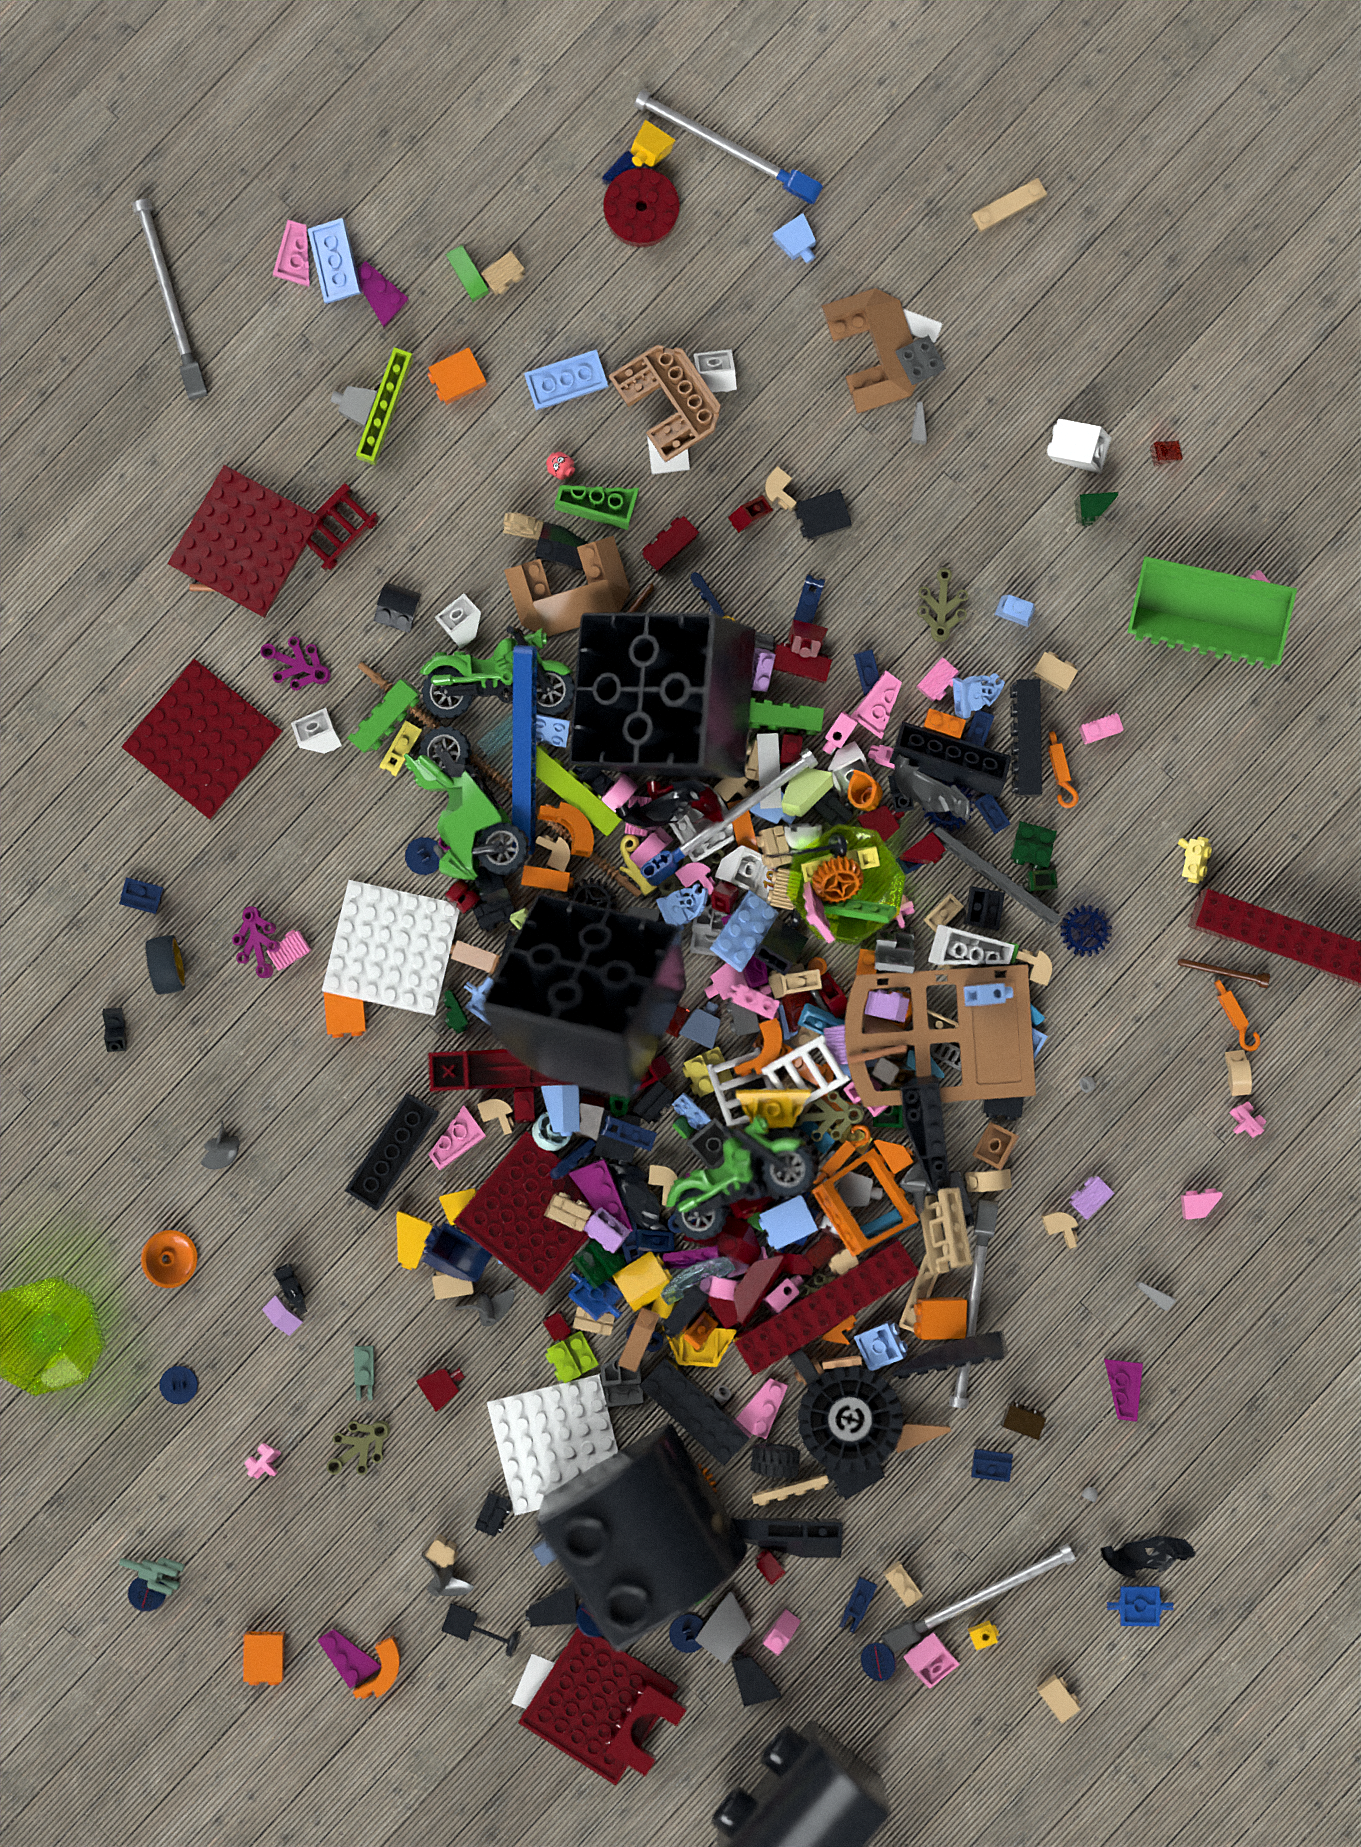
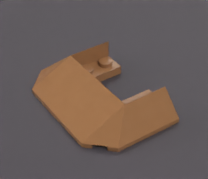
(889, 331)
(683, 387)
(561, 612)

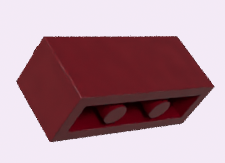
(669, 543)
(809, 668)

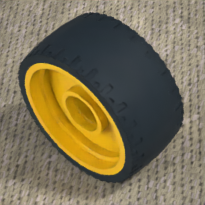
(165, 964)

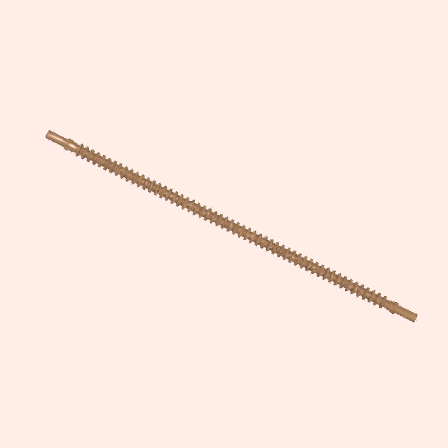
(622, 880)

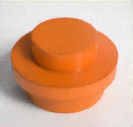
(817, 963)

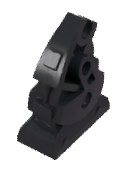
(291, 1287)

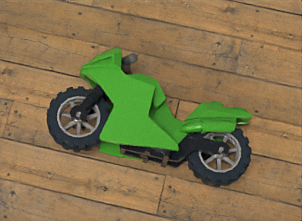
(472, 814)

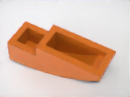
(744, 829)

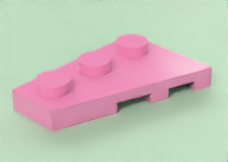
(293, 255)
(877, 704)
(815, 912)
(457, 1139)
(762, 1409)

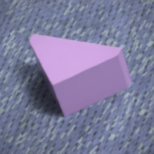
(282, 1315)

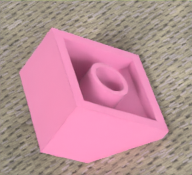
(931, 1660)

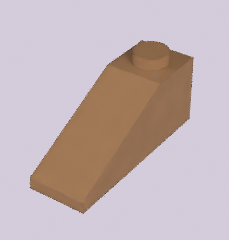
(638, 1339)
(918, 1433)

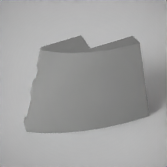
(706, 930)
(725, 1629)

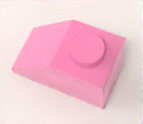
(781, 1632)

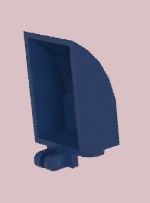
(455, 1253)

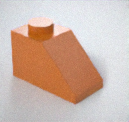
(894, 1154)

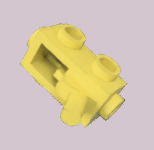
(1196, 856)

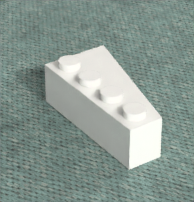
(962, 947)

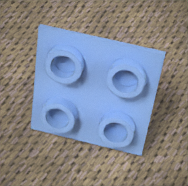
(552, 730)
(696, 1117)

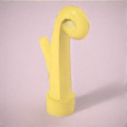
(634, 870)

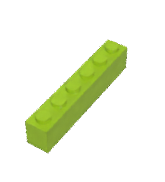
(384, 406)
(575, 793)

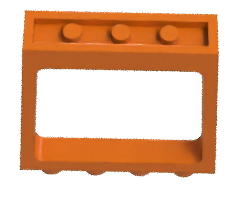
(842, 1218)

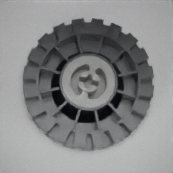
(842, 1449)

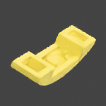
(865, 857)

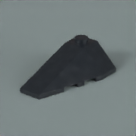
(559, 546)

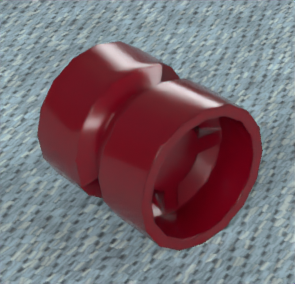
(457, 891)

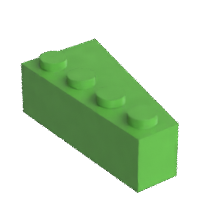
(598, 504)
(385, 716)
(785, 716)

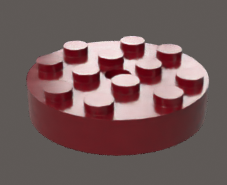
(636, 226)

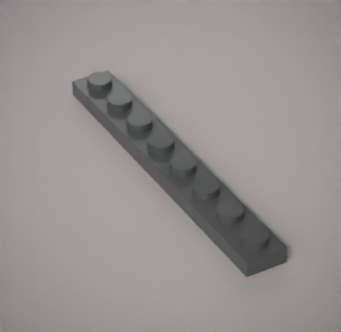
(999, 879)

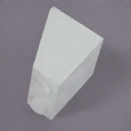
(1079, 445)

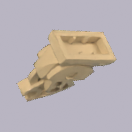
(522, 525)

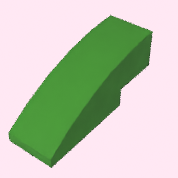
(467, 273)

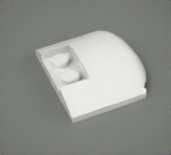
(685, 830)

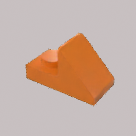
(700, 1330)
(835, 1334)

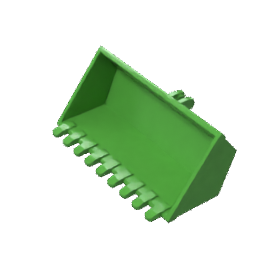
(1211, 612)

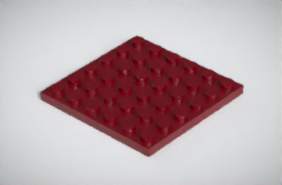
(244, 541)
(202, 739)
(511, 1220)
(587, 1698)

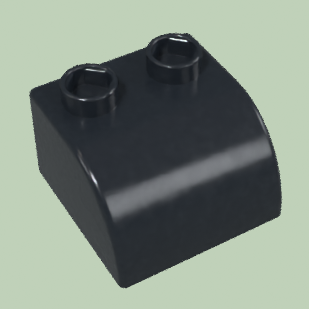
(662, 694)
(587, 993)
(641, 1536)
(808, 1797)

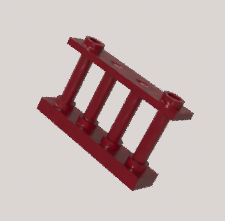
(330, 508)

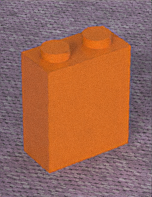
(456, 376)
(547, 879)
(344, 1015)
(940, 1318)
(264, 1657)

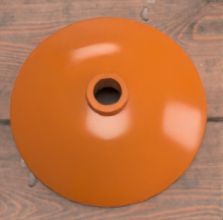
(180, 1259)

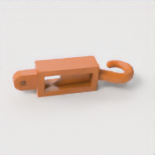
(1061, 770)
(1235, 1016)
(842, 1154)

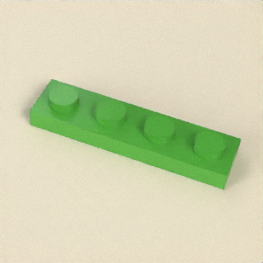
(861, 909)

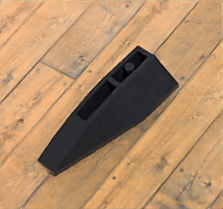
(926, 1129)
(957, 1353)
(794, 1535)

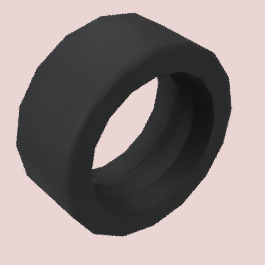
(804, 1366)

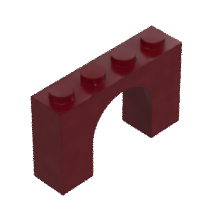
(649, 1700)

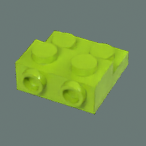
(571, 1357)

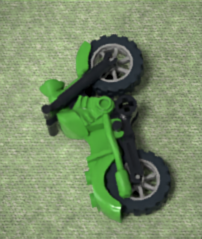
(493, 677)
(739, 1177)

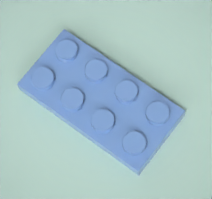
(334, 260)
(566, 380)
(744, 931)

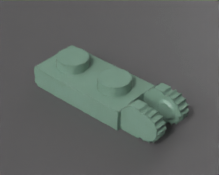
(364, 1370)

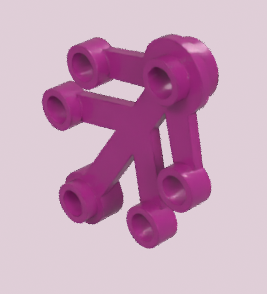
(298, 665)
(255, 940)

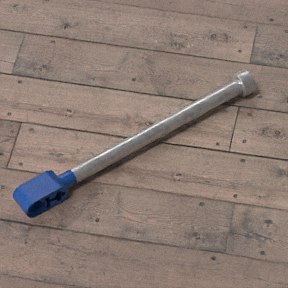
(794, 182)
(666, 863)

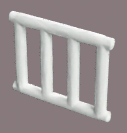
(803, 1051)
(719, 1088)

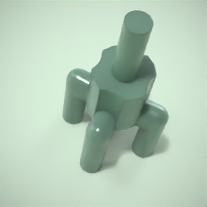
(155, 1572)

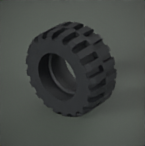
(780, 1133)

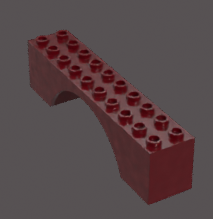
(1277, 934)
(482, 1071)
(825, 1308)

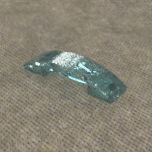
(498, 737)
(694, 1274)

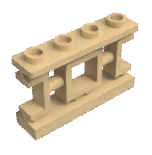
(956, 1246)

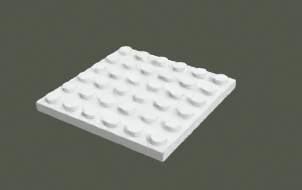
(391, 948)
(551, 1437)

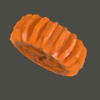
(849, 877)

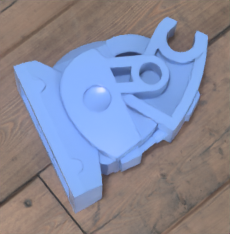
(973, 693)
(681, 909)

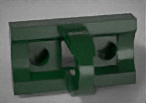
(618, 1101)

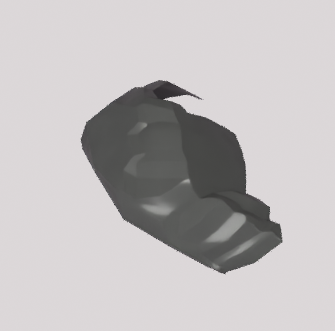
(928, 791)

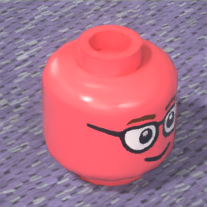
(560, 465)

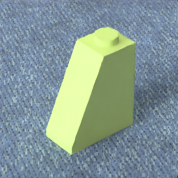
(805, 791)

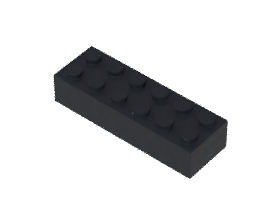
(1027, 738)
(952, 759)
(392, 1151)
(695, 1410)

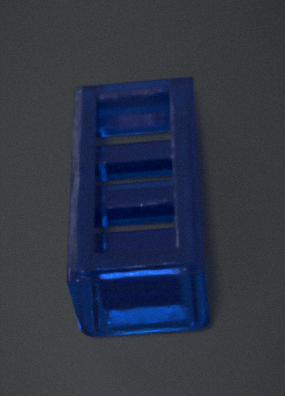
(622, 164)

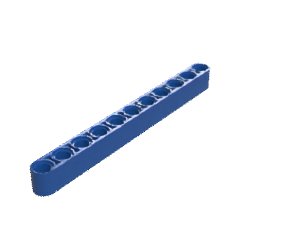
(524, 742)

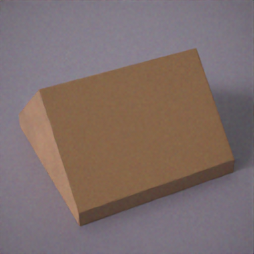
(995, 1145)

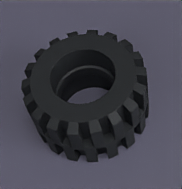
(775, 1460)

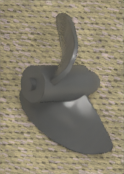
(221, 1150)
(917, 1185)
(492, 1309)
(445, 1583)

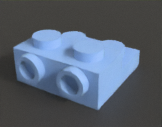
(881, 1345)

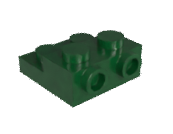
(1033, 845)
(456, 1018)
(598, 1263)

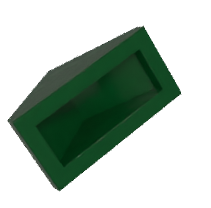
(1041, 880)

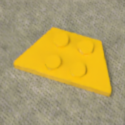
(777, 1106)
(708, 1354)

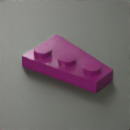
(380, 293)
(688, 1258)
(1125, 1387)

